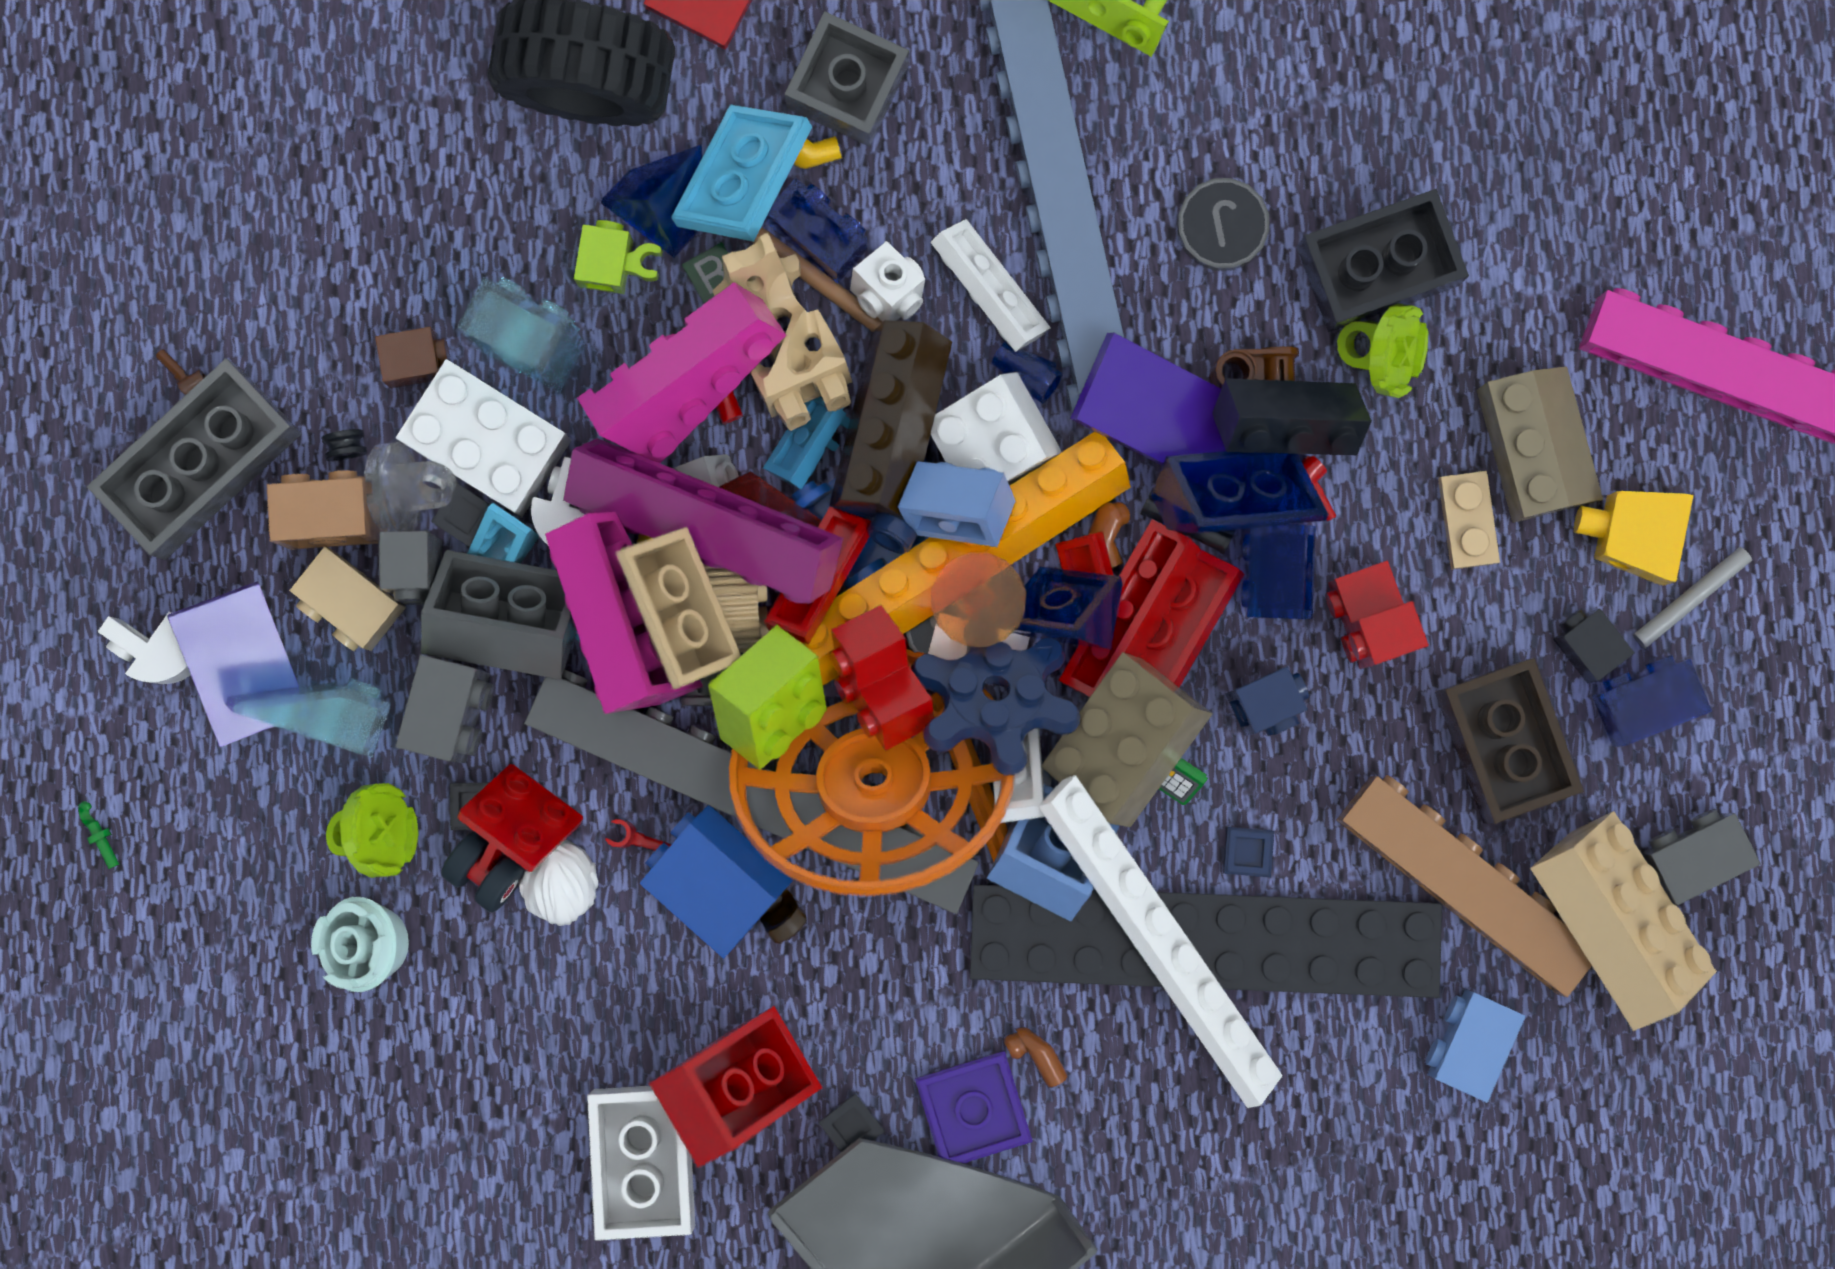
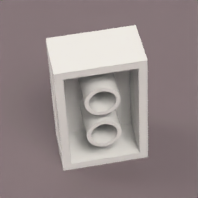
(484, 438)
(637, 1167)

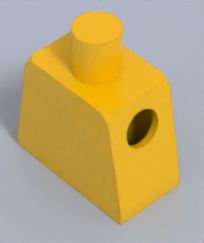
(1639, 532)

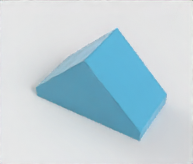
(502, 537)

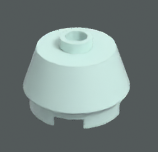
(359, 944)

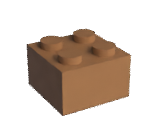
(321, 511)

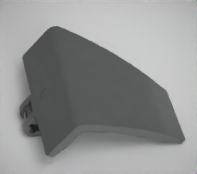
(925, 1212)

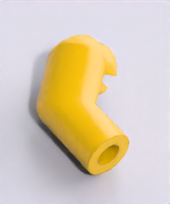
(818, 153)

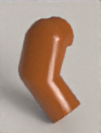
(1109, 521)
(1041, 1052)

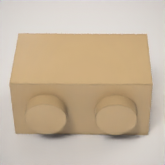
(346, 600)

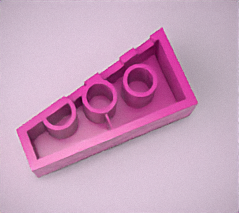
(685, 375)
(606, 615)

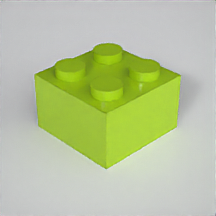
(768, 697)

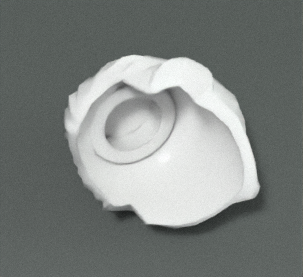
(561, 885)

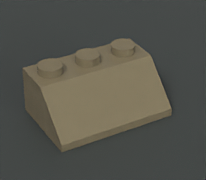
(1539, 443)

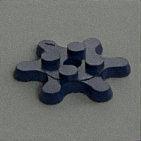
(999, 722)

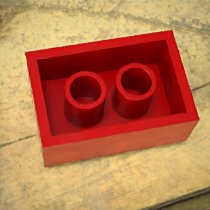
(735, 1086)

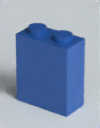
(713, 879)

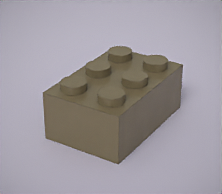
(1128, 738)

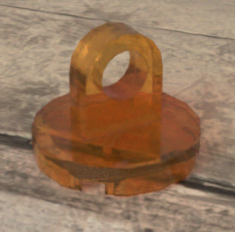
(978, 599)

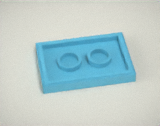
(741, 172)

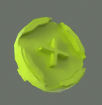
(1395, 349)
(374, 830)

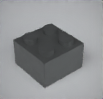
(847, 79)
(444, 710)

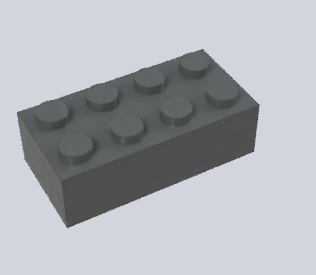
(194, 460)

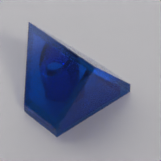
(650, 196)

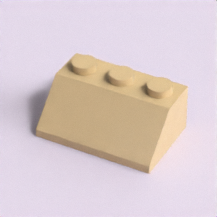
(679, 607)

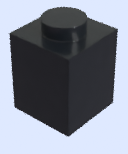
(1592, 644)

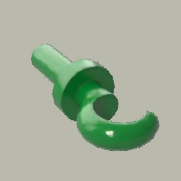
(98, 835)

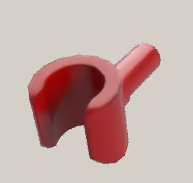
(1316, 471)
(634, 838)

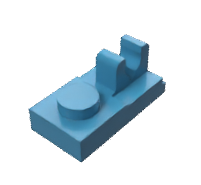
(803, 447)

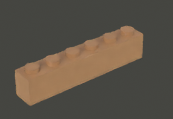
(1466, 883)

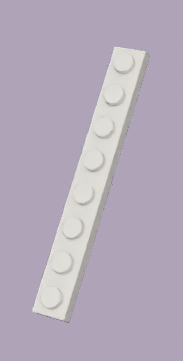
(1160, 941)

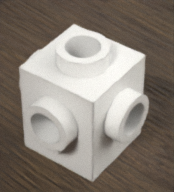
(888, 284)

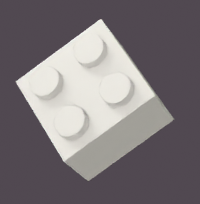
(995, 430)

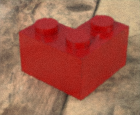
(1374, 616)
(877, 678)

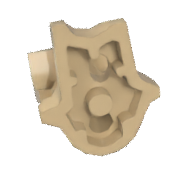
(796, 371)

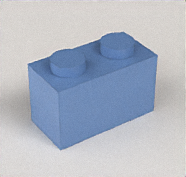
(957, 503)
(1474, 1044)

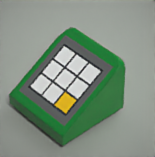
(1183, 782)

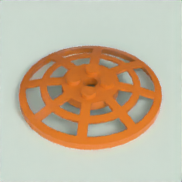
(867, 807)

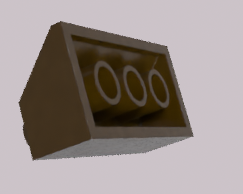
(890, 417)

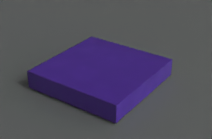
(974, 1109)

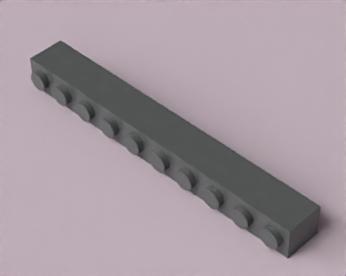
(701, 771)

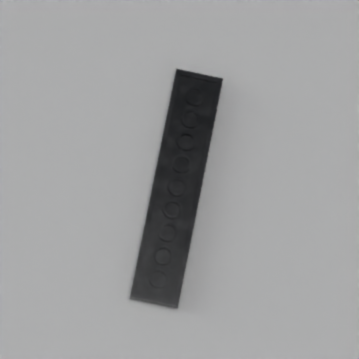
(1241, 938)

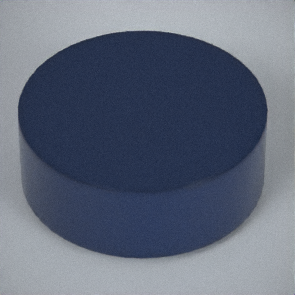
(892, 533)

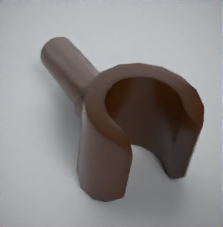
(185, 382)

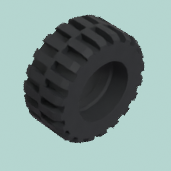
(581, 62)

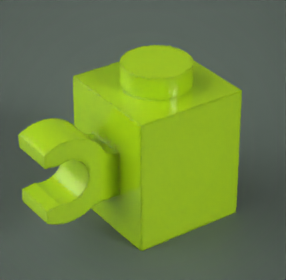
(607, 258)

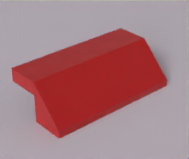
(1164, 611)

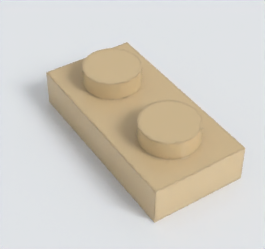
(1469, 520)

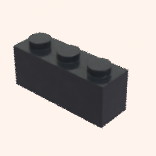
(1291, 417)

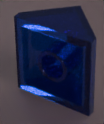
(1071, 607)

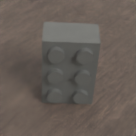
(498, 615)

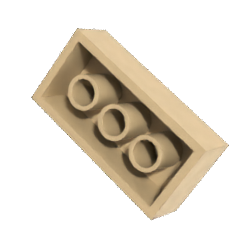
(1624, 921)

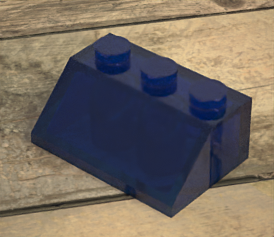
(1235, 492)

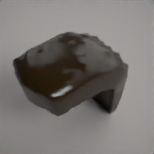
(784, 918)

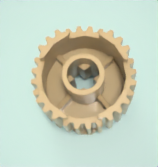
(740, 605)

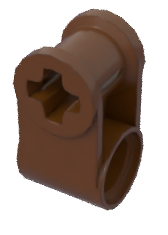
(1258, 364)

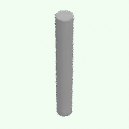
(1692, 597)

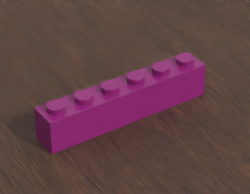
(723, 526)

